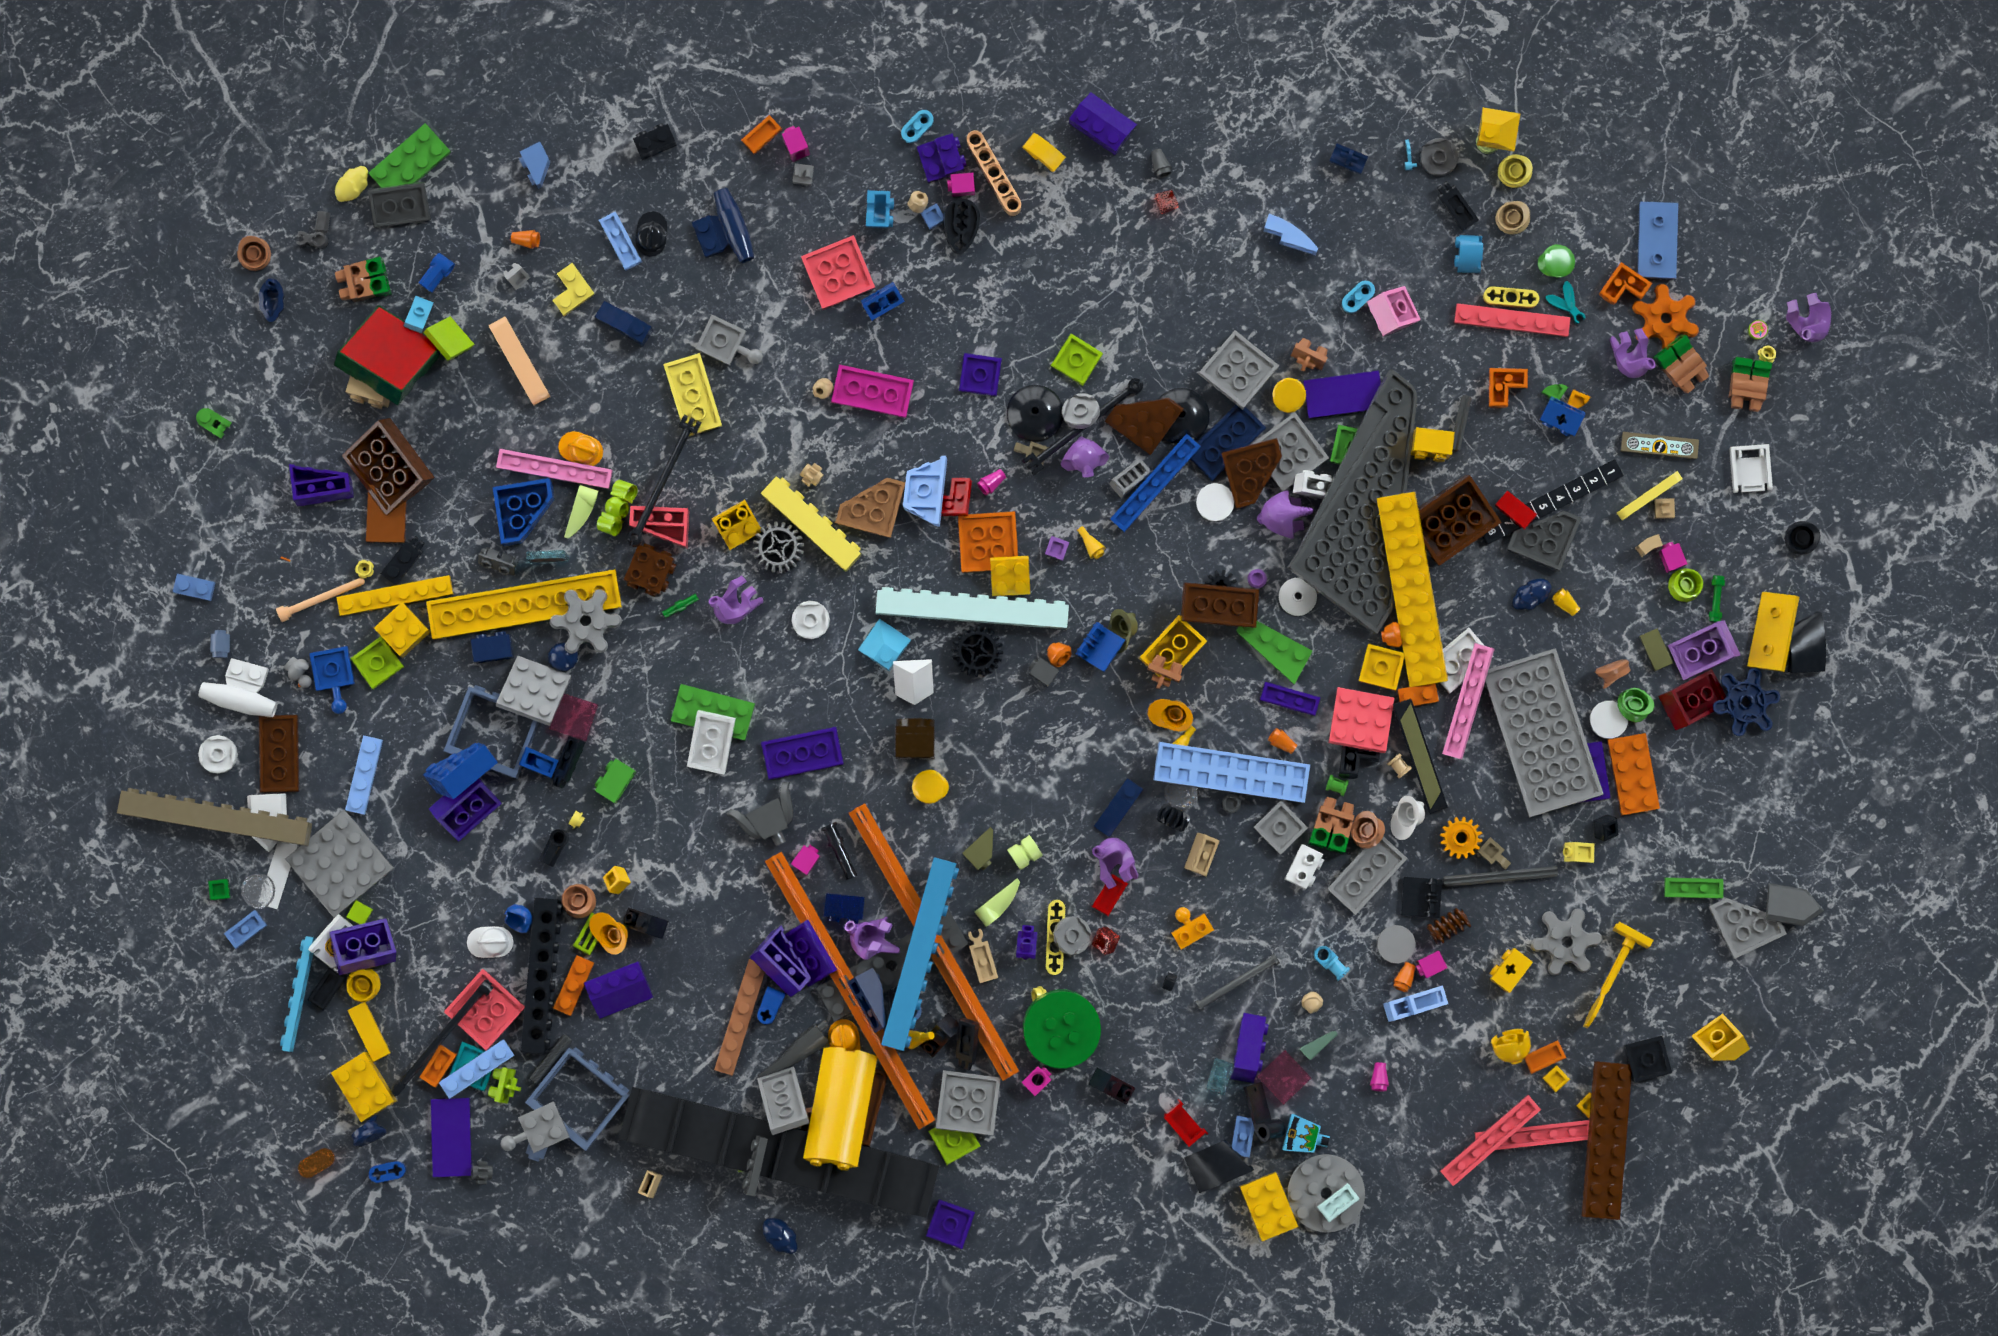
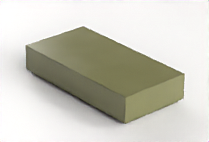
(1656, 649)

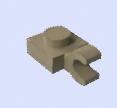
(1027, 450)
(1492, 852)

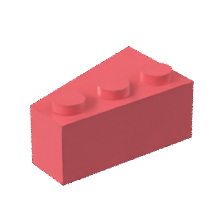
(664, 523)

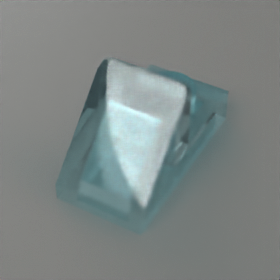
(1219, 1076)

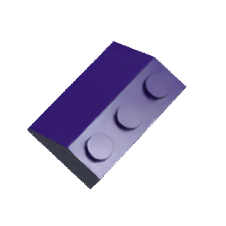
(1102, 123)
(466, 810)
(363, 946)
(618, 990)

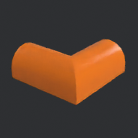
(1623, 279)
(1500, 380)

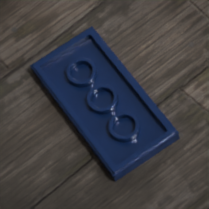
(1233, 431)

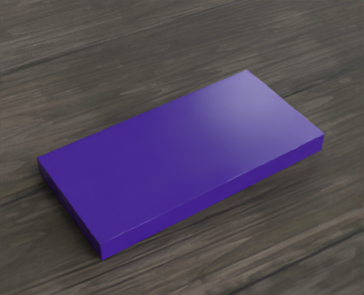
(1340, 394)
(802, 753)
(451, 1137)

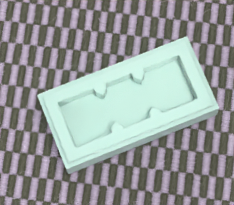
(1338, 1202)

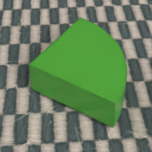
(1555, 391)

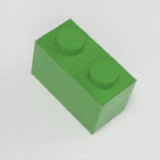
(615, 780)

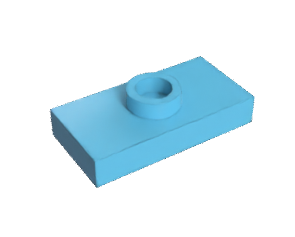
(418, 314)

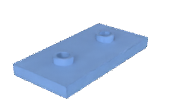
(1657, 240)

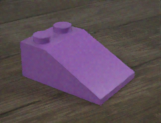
(1704, 650)

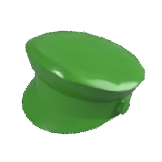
(1556, 261)
(1635, 704)

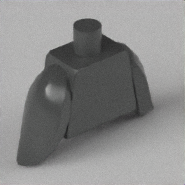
(767, 819)

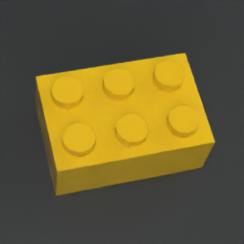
(1176, 644)
(364, 1086)
(1268, 1206)

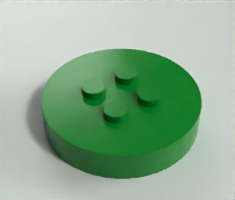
(1061, 1028)

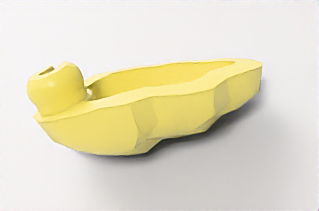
(351, 184)

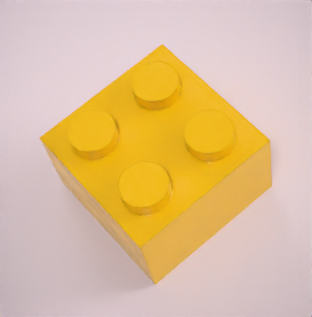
(1432, 444)
(402, 630)

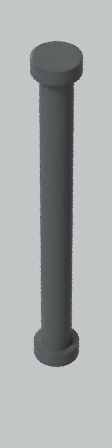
(1237, 982)

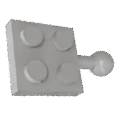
(723, 340)
(541, 1128)

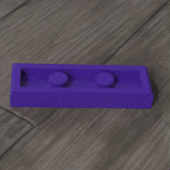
(1290, 698)

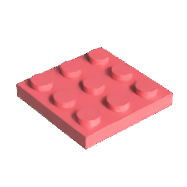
(838, 272)
(1361, 720)
(490, 1014)

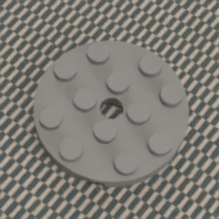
(1306, 1187)

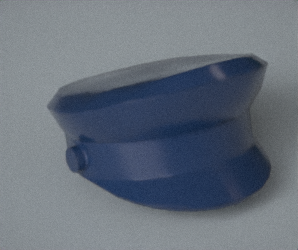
(368, 1133)

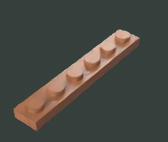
(740, 1018)

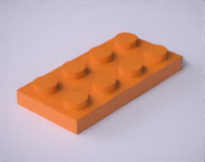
(1633, 774)

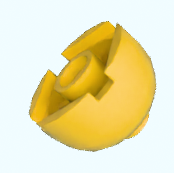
(1512, 1046)

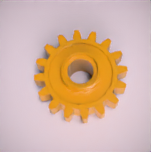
(1469, 832)

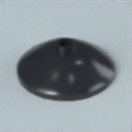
(1196, 415)
(1038, 426)

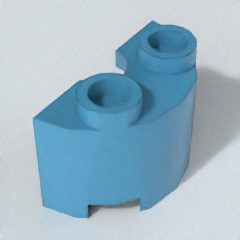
(878, 209)
(1469, 253)

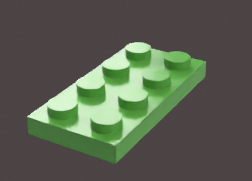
(411, 159)
(694, 699)

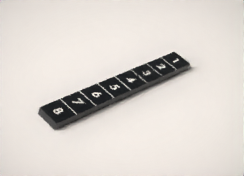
(1560, 497)

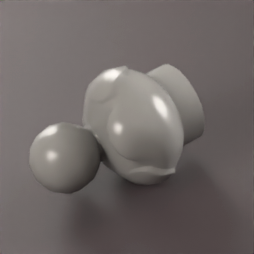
(296, 670)

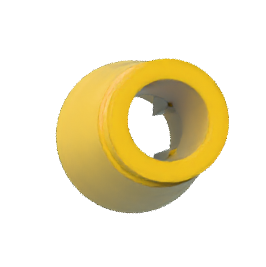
(1565, 601)

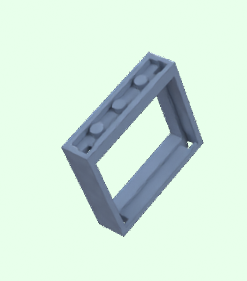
(480, 692)
(605, 1077)

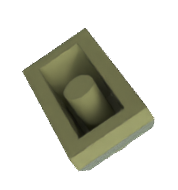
(981, 851)

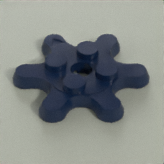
(1758, 699)

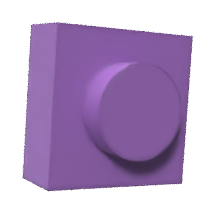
(1057, 548)

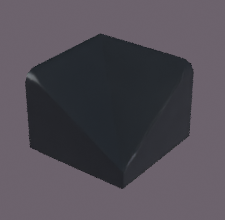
(1605, 827)

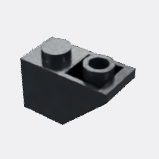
(645, 923)
(942, 1034)
(1111, 1086)

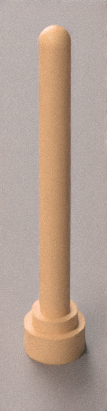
(286, 612)

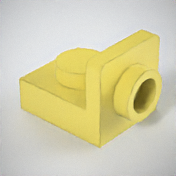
(1578, 852)

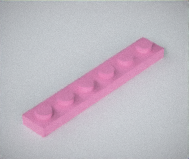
(554, 468)
(1468, 701)

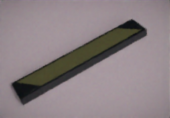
(1420, 756)

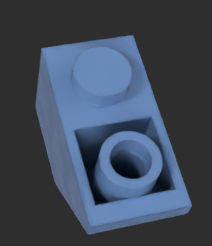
(537, 162)

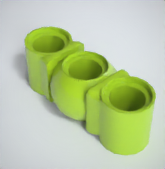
(617, 507)

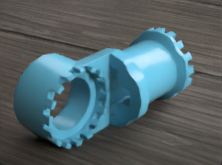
(1331, 963)

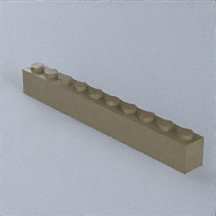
(214, 818)

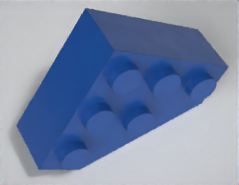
(521, 508)
(459, 770)

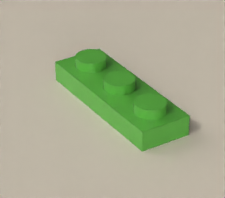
(1693, 888)

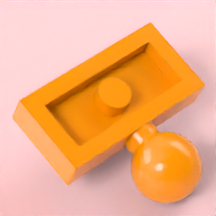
(1192, 929)

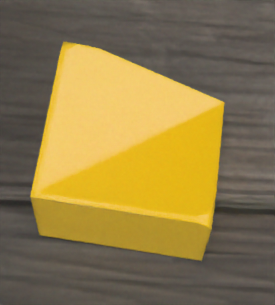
(616, 880)

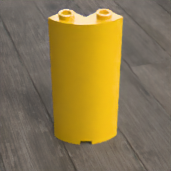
(840, 1108)

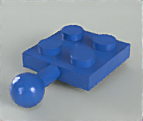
(331, 671)

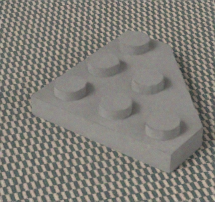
(1744, 926)

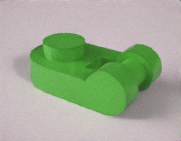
(207, 419)

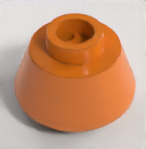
(1392, 635)
(1058, 654)

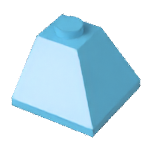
(884, 644)

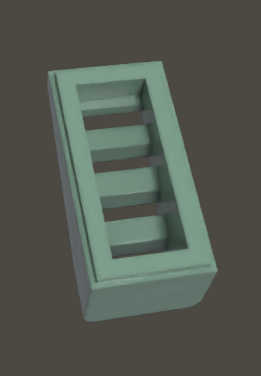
(1313, 1048)

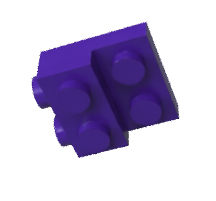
(941, 158)

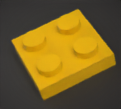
(1010, 575)
(1381, 667)

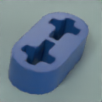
(388, 1176)

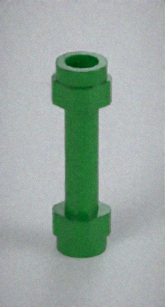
(1715, 615)

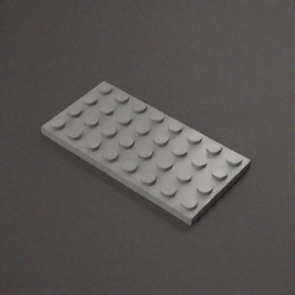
(1542, 733)

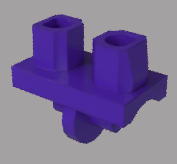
(1026, 943)

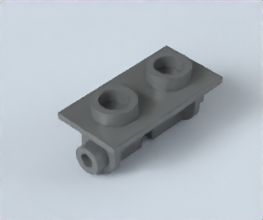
(489, 559)

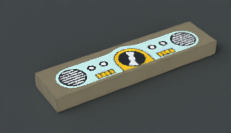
(1659, 445)

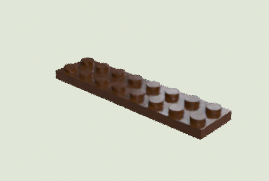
(1606, 1140)

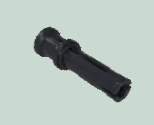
(836, 842)

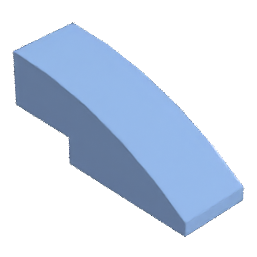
(1289, 234)
(1415, 1003)

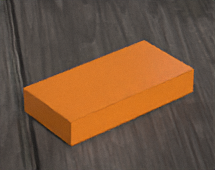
(761, 134)
(1544, 1057)

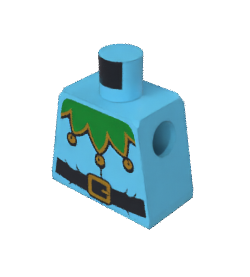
(1303, 1135)

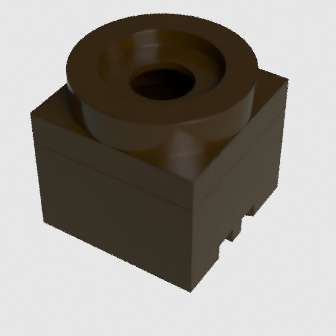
(915, 738)

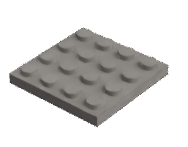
(339, 863)

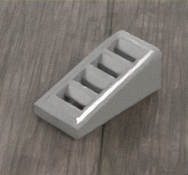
(1119, 489)

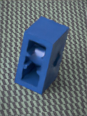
(882, 301)
(1556, 408)

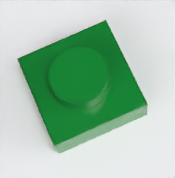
(219, 889)

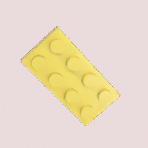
(693, 392)

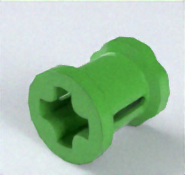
(1337, 785)

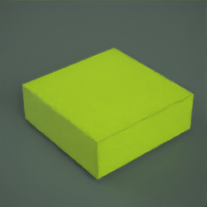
(359, 912)

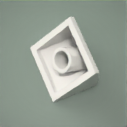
(913, 680)

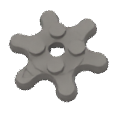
(599, 621)
(1553, 941)

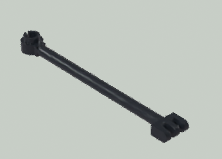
(688, 428)
(1037, 461)
(485, 988)

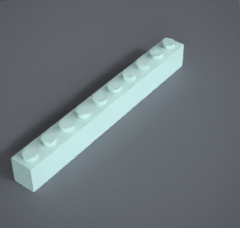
(972, 609)

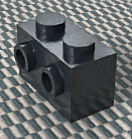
(654, 141)

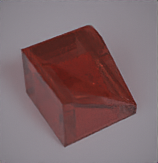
(1166, 201)
(1105, 940)

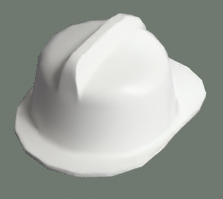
(1406, 817)
(490, 942)

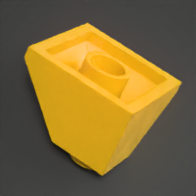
(1498, 129)
(1721, 1040)

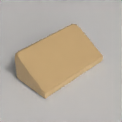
(1201, 854)

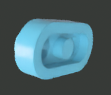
(916, 126)
(1358, 297)

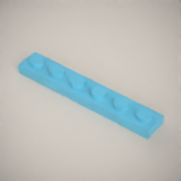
(296, 1002)

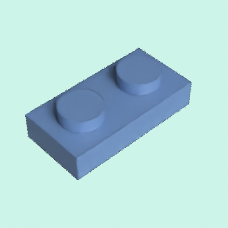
(194, 587)
(245, 929)
(1243, 1136)

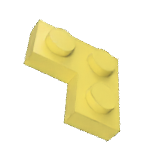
(577, 290)

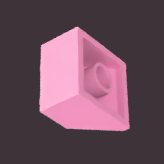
(1393, 310)

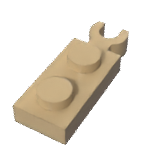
(982, 958)

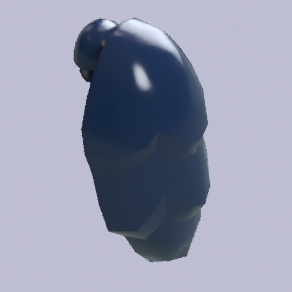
(271, 299)
(1532, 594)
(780, 1235)

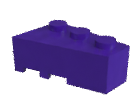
(319, 486)
(781, 963)
(1249, 1047)

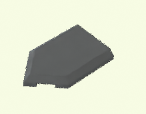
(1791, 905)

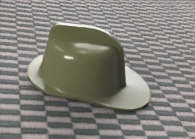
(1123, 625)

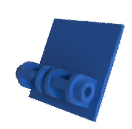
(1100, 646)

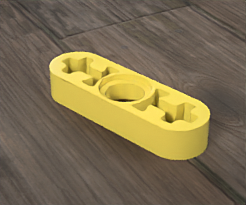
(1497, 291)

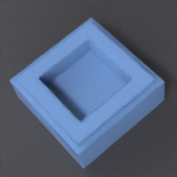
(932, 216)

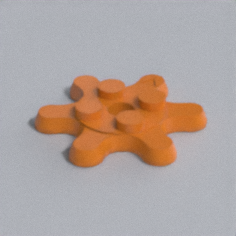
(1664, 304)

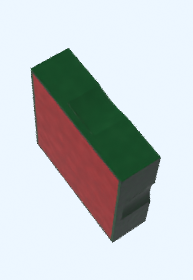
(387, 355)

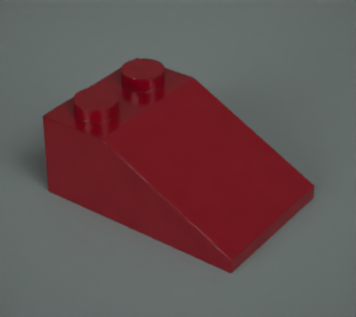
(1692, 699)

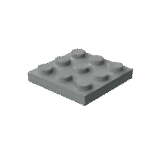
(1238, 369)
(1298, 450)
(533, 690)
(968, 1103)

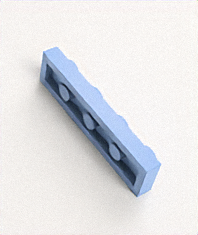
(364, 775)
(476, 1069)

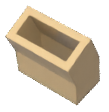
(1649, 544)
(654, 1185)

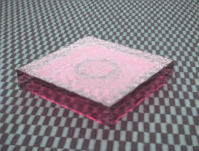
(574, 717)
(1284, 1077)

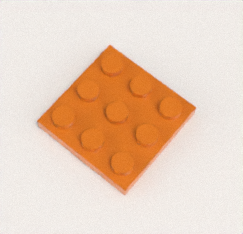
(986, 537)

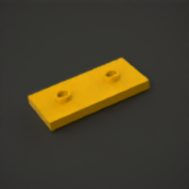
(1773, 631)

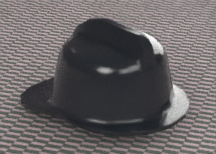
(651, 233)

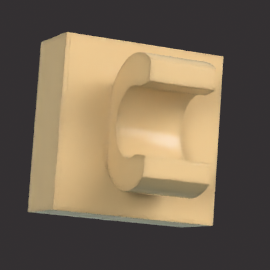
(1664, 508)

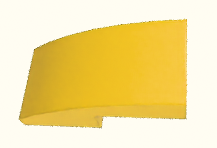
(1044, 151)

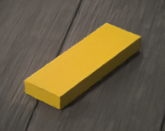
(369, 1031)

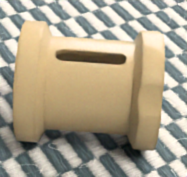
(1399, 765)

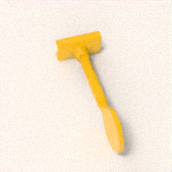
(1631, 937)

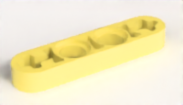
(1649, 495)
(1050, 938)

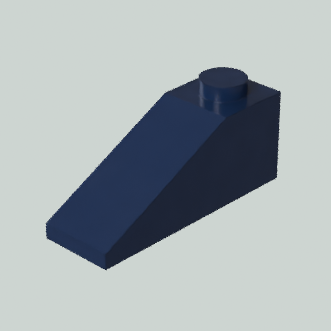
(624, 323)
(1118, 807)
(869, 994)

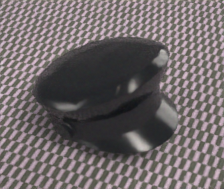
(1802, 537)

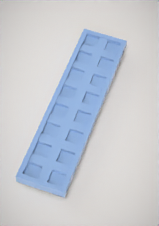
(1231, 772)

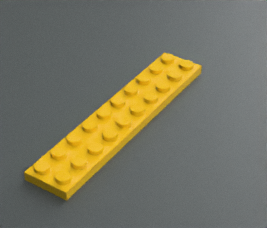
(1412, 589)
(516, 604)

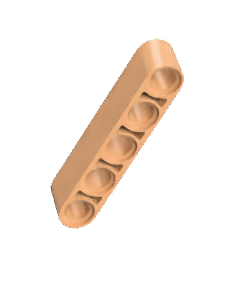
(995, 182)
(519, 360)

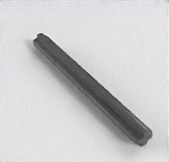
(1500, 876)

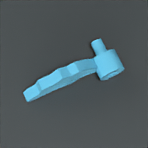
(1408, 165)

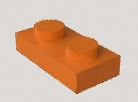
(1419, 694)
(438, 1066)

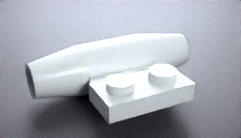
(242, 689)

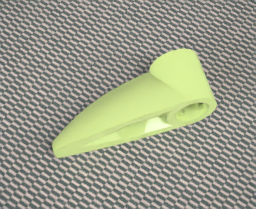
(581, 509)
(998, 904)

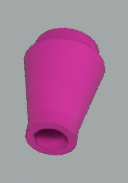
(991, 482)
(1379, 1078)

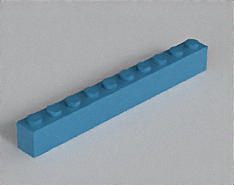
(919, 953)

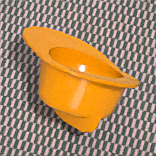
(580, 448)
(1170, 714)
(608, 932)
(844, 1034)

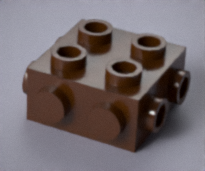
(650, 570)

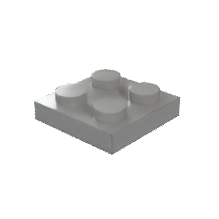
(1280, 827)

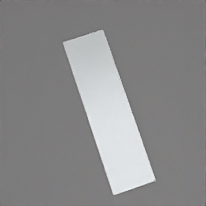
(280, 869)

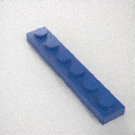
(1155, 482)

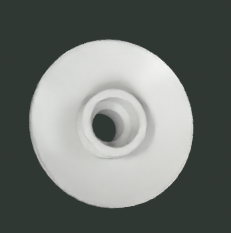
(1297, 606)

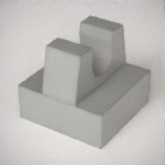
(803, 174)
(516, 276)

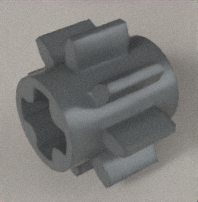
(481, 1172)

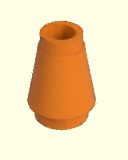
(526, 238)
(1282, 741)
(1404, 979)

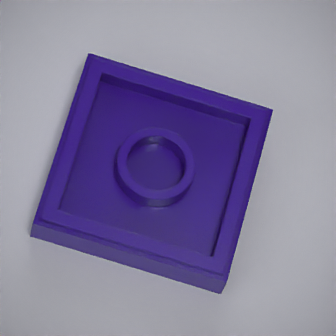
(980, 374)
(950, 1224)

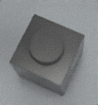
(1043, 671)

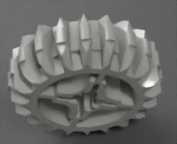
(769, 551)

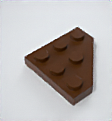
(1145, 421)
(1250, 469)

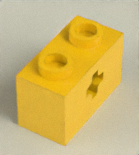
(1520, 966)

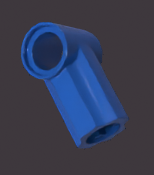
(439, 268)

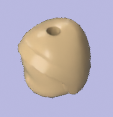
(918, 201)
(823, 388)
(1312, 1002)

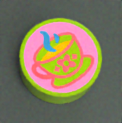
(1758, 330)

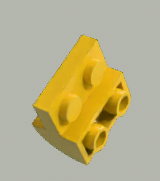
(737, 524)

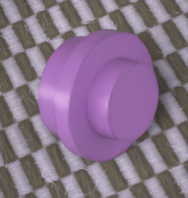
(1257, 578)

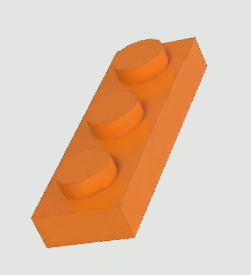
(573, 985)

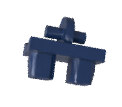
(1348, 158)

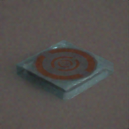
(547, 556)

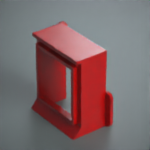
(1184, 1124)

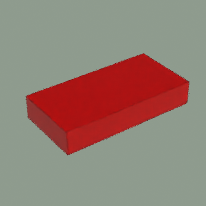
(1516, 510)
(1108, 897)

